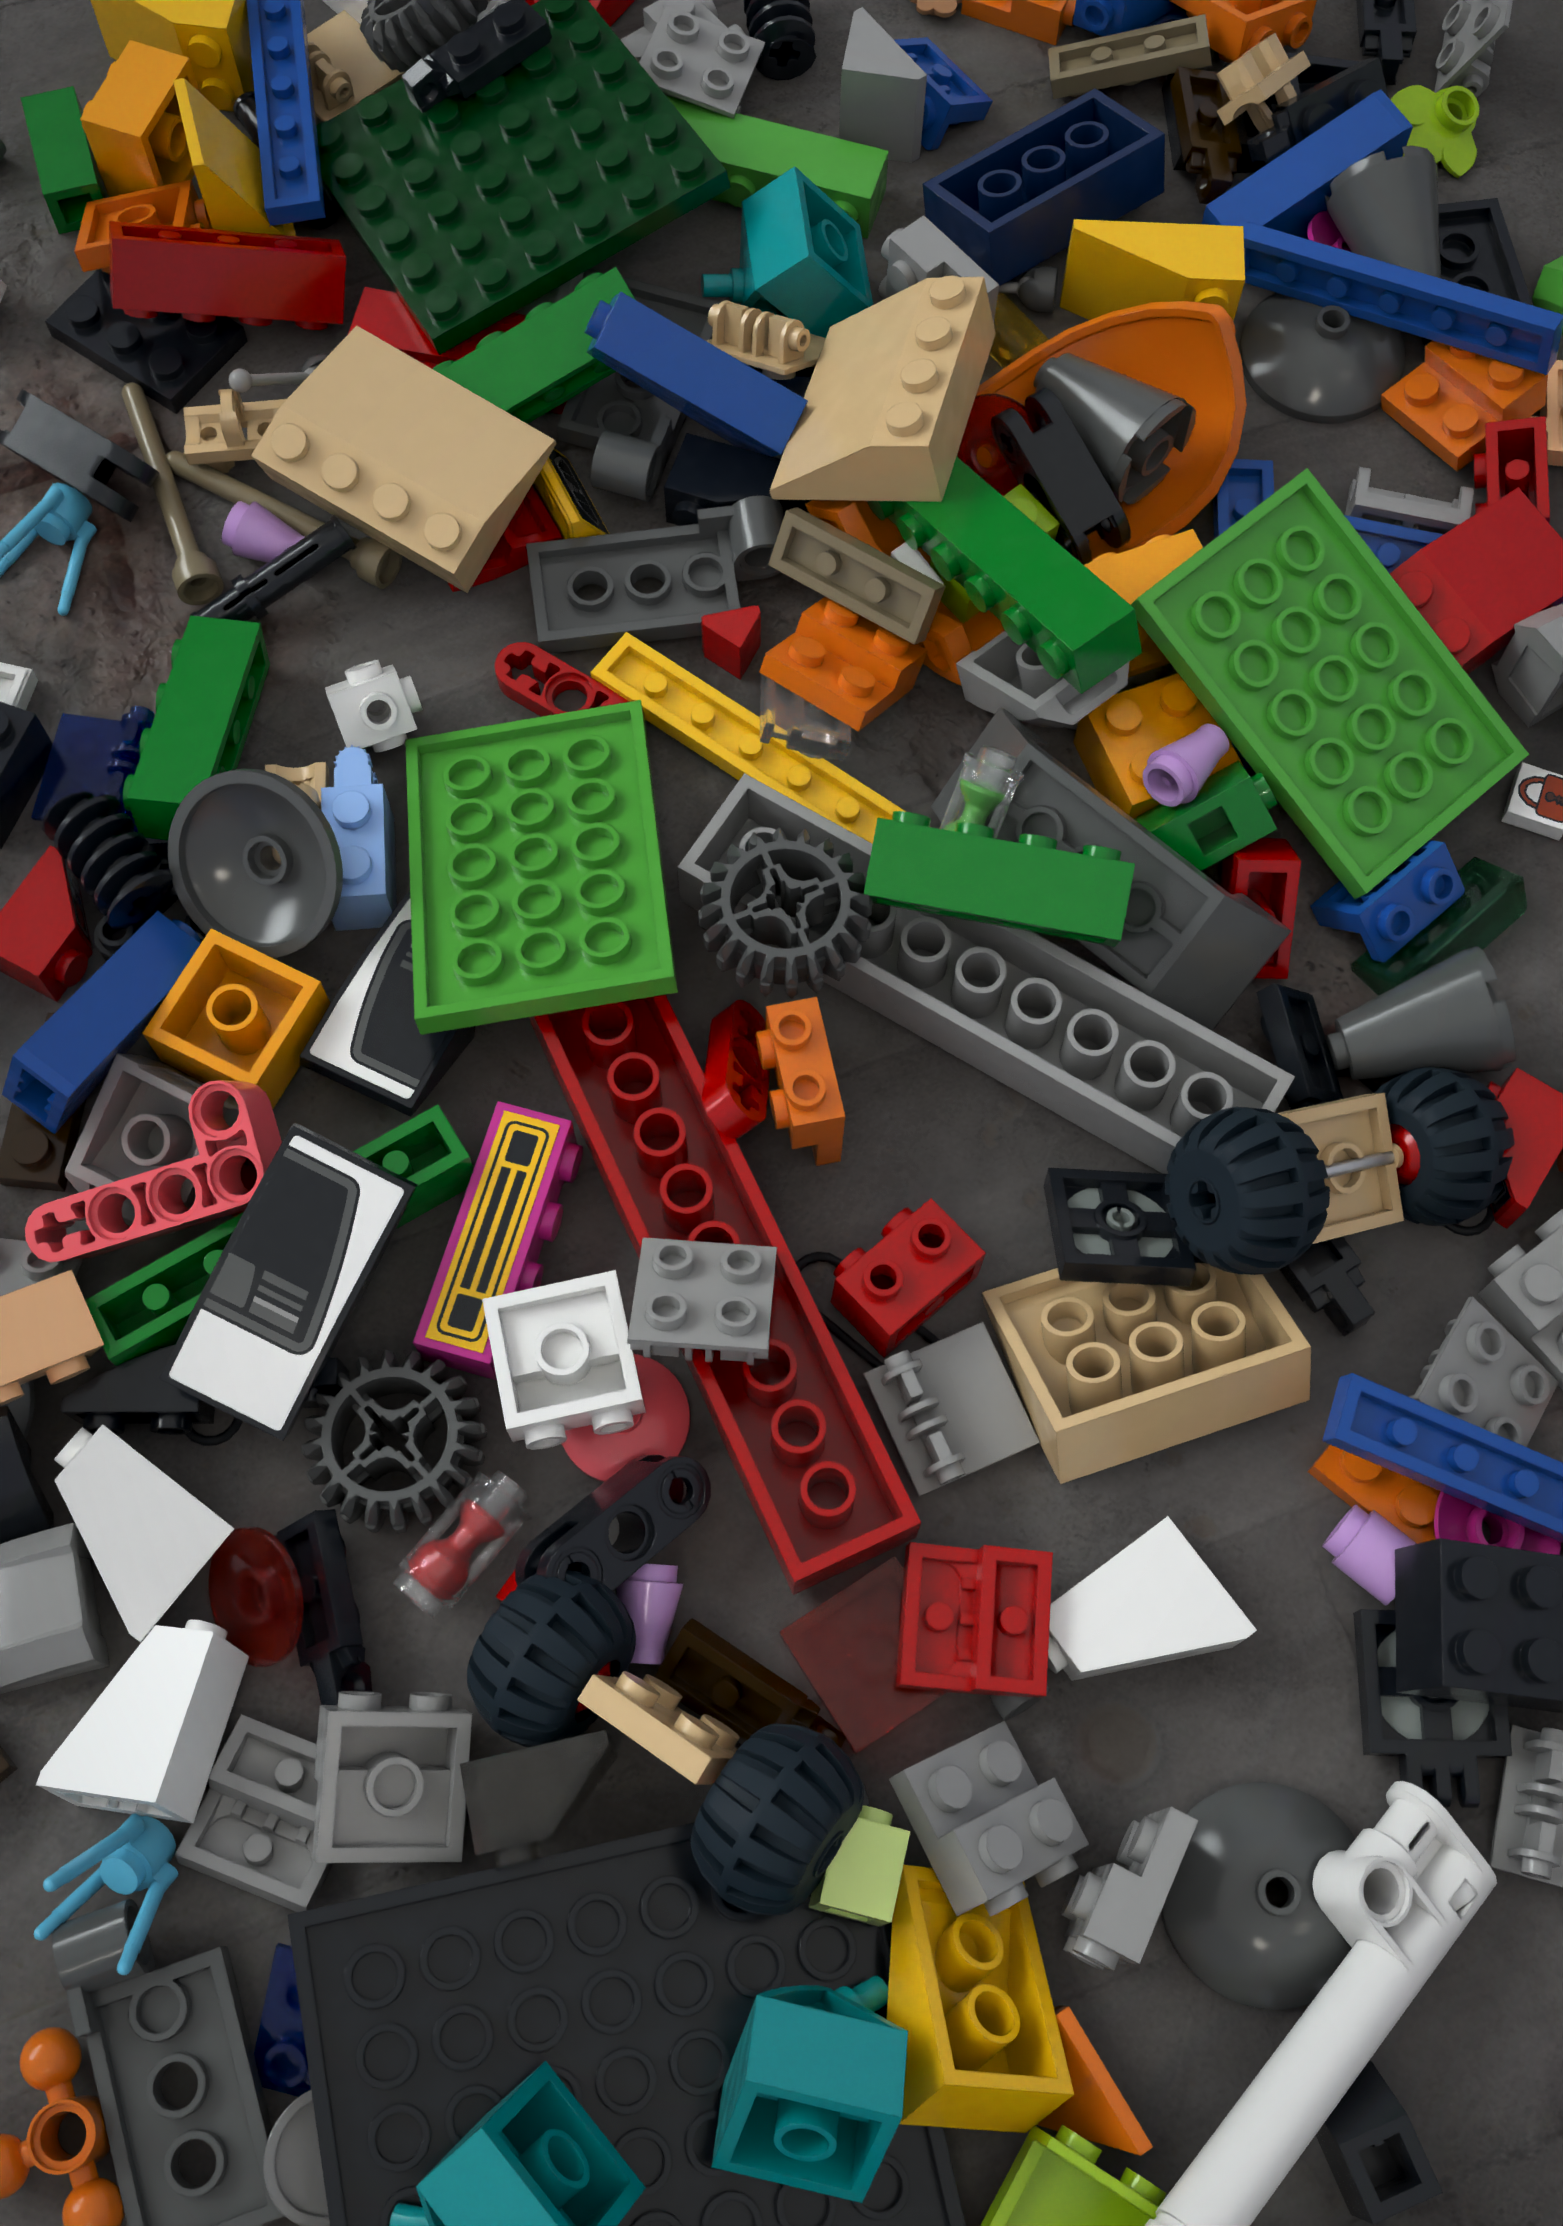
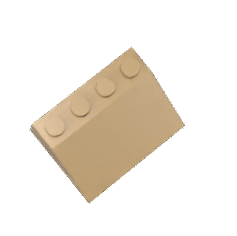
(891, 397)
(404, 456)
(1145, 1365)

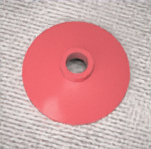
(656, 1432)

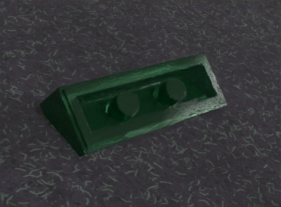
(1486, 909)

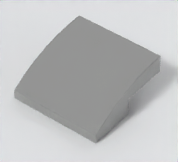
(260, 1818)

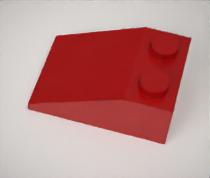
(1486, 577)

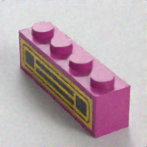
(498, 1232)

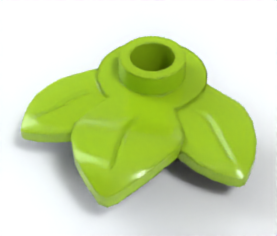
(1442, 124)

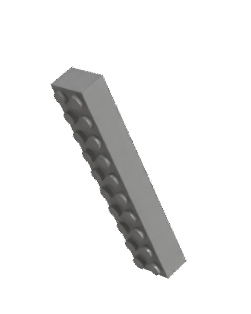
(1014, 1002)

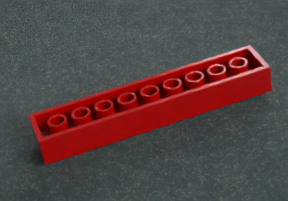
(787, 1420)

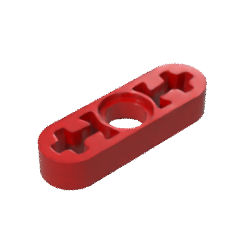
(555, 676)
(733, 1077)

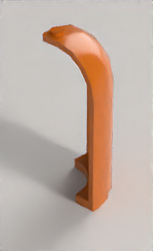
(1165, 344)

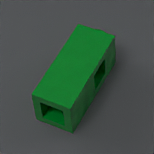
(62, 155)
(1219, 821)

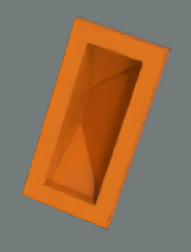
(1097, 2107)

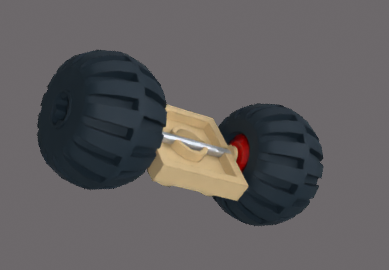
(1268, 1185)
(775, 1804)

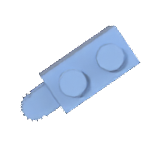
(366, 841)

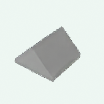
(881, 92)

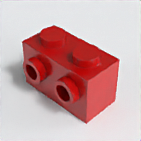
(1514, 459)
(905, 1275)

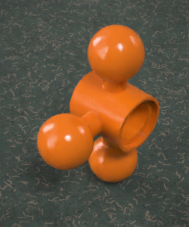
(49, 2065)

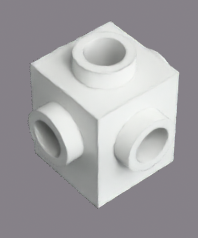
(364, 685)

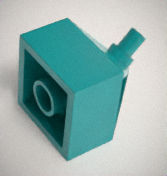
(797, 257)
(814, 2089)
(528, 2165)

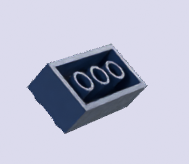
(1022, 193)

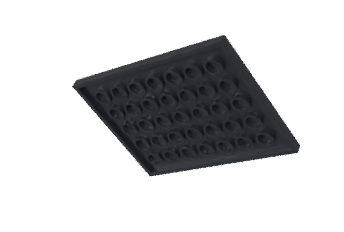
(613, 1975)

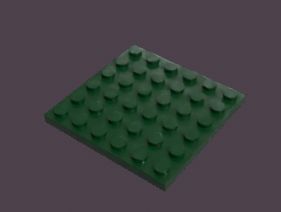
(519, 180)

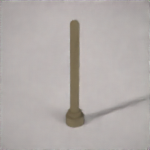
(370, 559)
(193, 573)

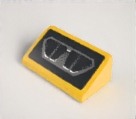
(568, 499)

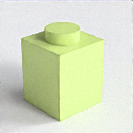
(865, 1871)

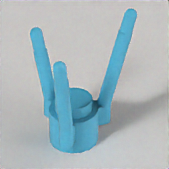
(58, 519)
(131, 1861)

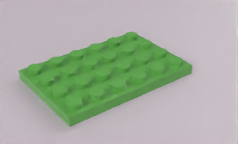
(1329, 682)
(535, 869)

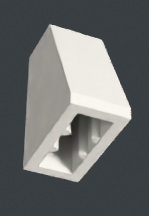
(136, 1524)
(1143, 1610)
(153, 1727)

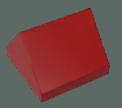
(732, 638)

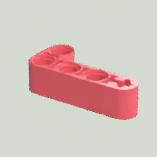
(158, 1191)

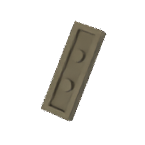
(1129, 56)
(856, 575)

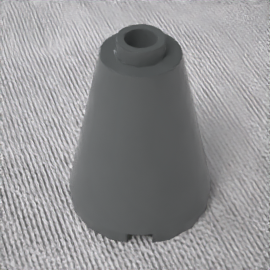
(1390, 209)
(1120, 421)
(1431, 1020)

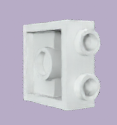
(563, 1360)

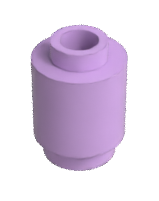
(1366, 1551)

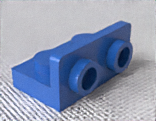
(949, 92)
(1398, 904)

